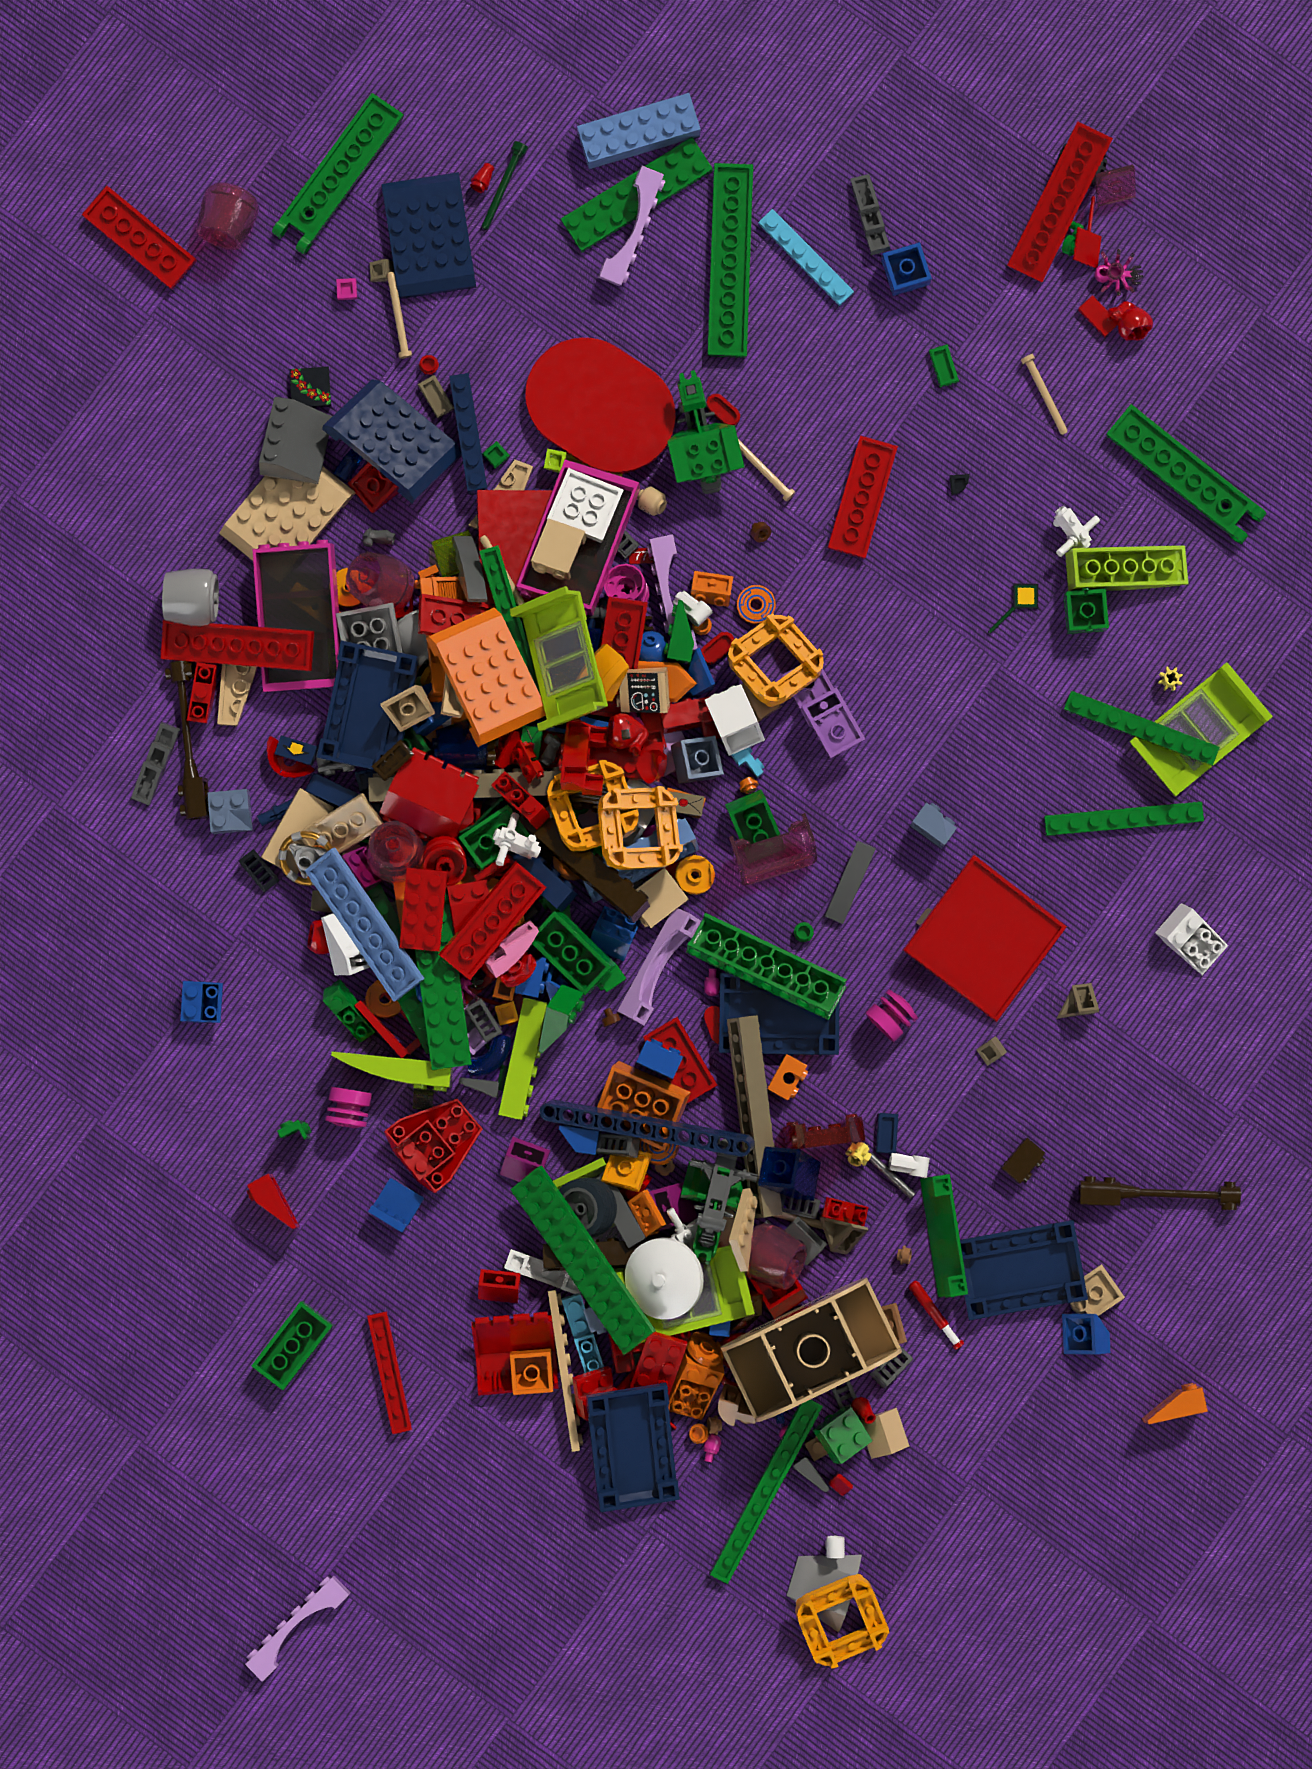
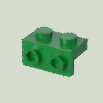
(290, 1127)

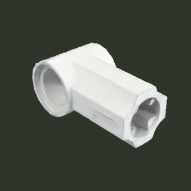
(696, 611)
(912, 1164)
(835, 1547)

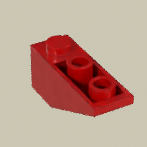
(521, 800)

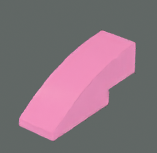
(511, 949)

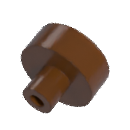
(760, 531)
(610, 1018)

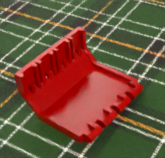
(429, 797)
(501, 1336)

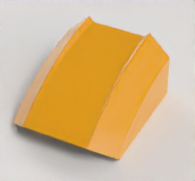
(611, 669)

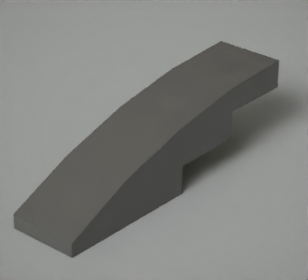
(870, 214)
(470, 569)
(155, 763)
(850, 882)
(624, 1219)

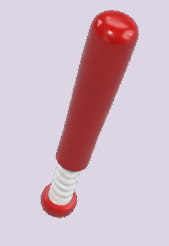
(927, 1303)

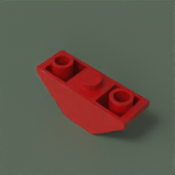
(202, 693)
(844, 1211)

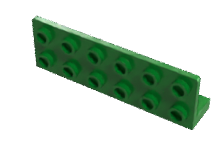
(944, 1236)

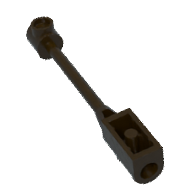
(193, 788)
(1111, 1192)

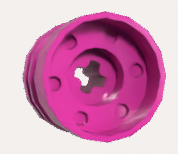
(624, 579)
(891, 1015)
(348, 1107)

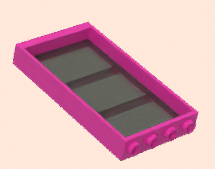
(593, 558)
(299, 593)

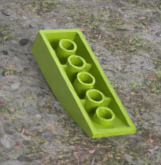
(1126, 567)
(400, 1070)

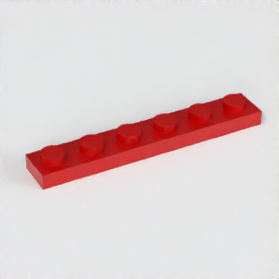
(389, 1372)

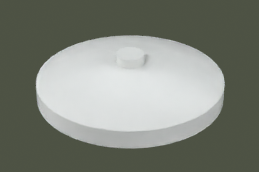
(664, 1278)

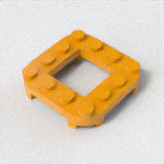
(764, 690)
(565, 819)
(666, 826)
(869, 1637)

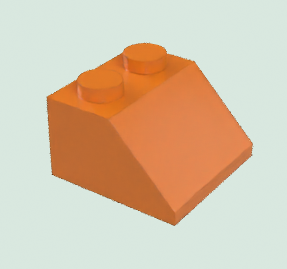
(531, 1371)

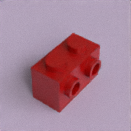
(499, 1286)

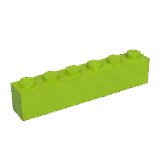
(523, 1059)

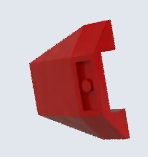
(434, 1142)

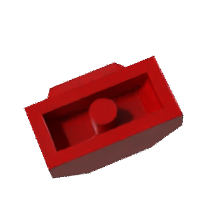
(504, 751)

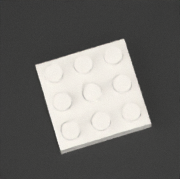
(585, 504)

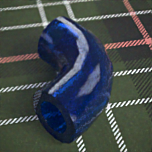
(492, 1058)

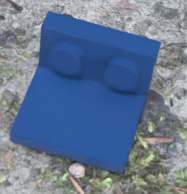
(396, 1205)

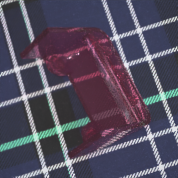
(775, 855)

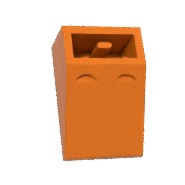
(694, 1387)

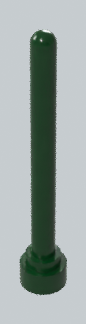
(518, 150)

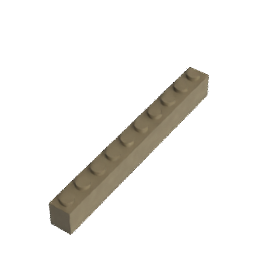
(538, 787)
(753, 1105)

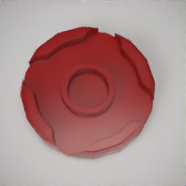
(519, 971)

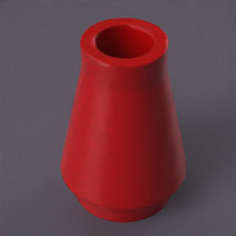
(481, 180)
(863, 1409)

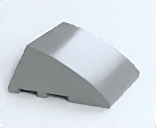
(818, 1571)

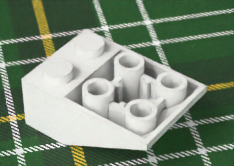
(1191, 938)
(343, 952)

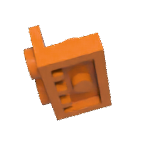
(712, 588)
(646, 1213)

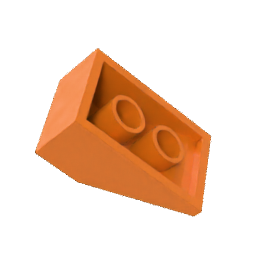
(1180, 1403)

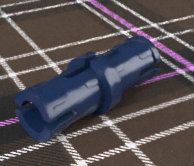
(276, 812)

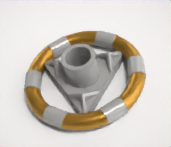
(303, 855)

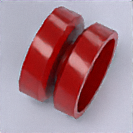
(448, 855)

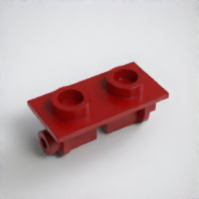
(524, 754)

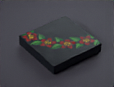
(311, 386)

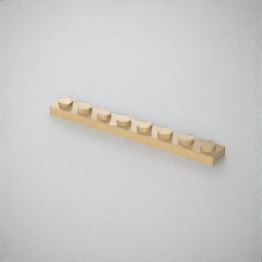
(564, 1361)

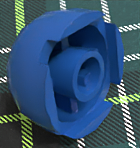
(653, 647)

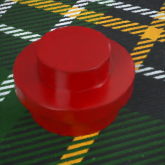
(428, 364)

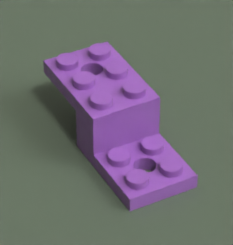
(823, 711)

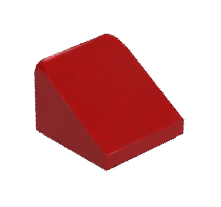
(840, 1484)

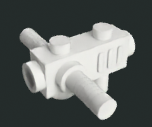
(1076, 534)
(510, 840)
(684, 1233)

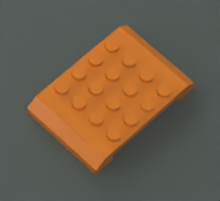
(488, 675)

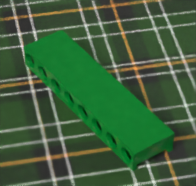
(767, 966)

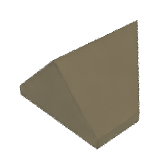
(1079, 1002)
(842, 1235)

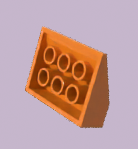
(642, 1094)

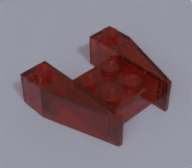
(797, 1137)

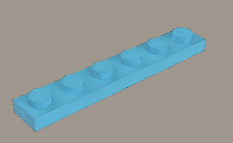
(806, 257)

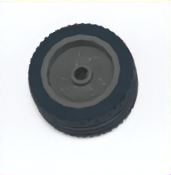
(592, 1204)

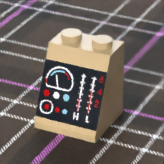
(644, 691)

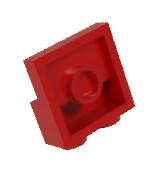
(591, 1383)

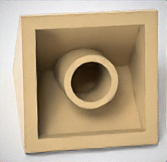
(408, 707)
(886, 1434)

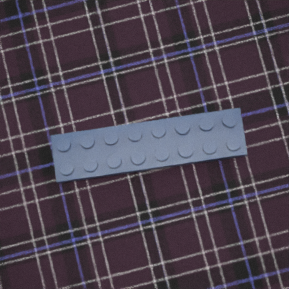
(364, 924)

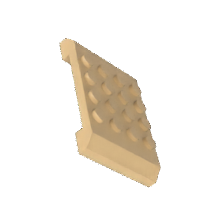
(285, 512)

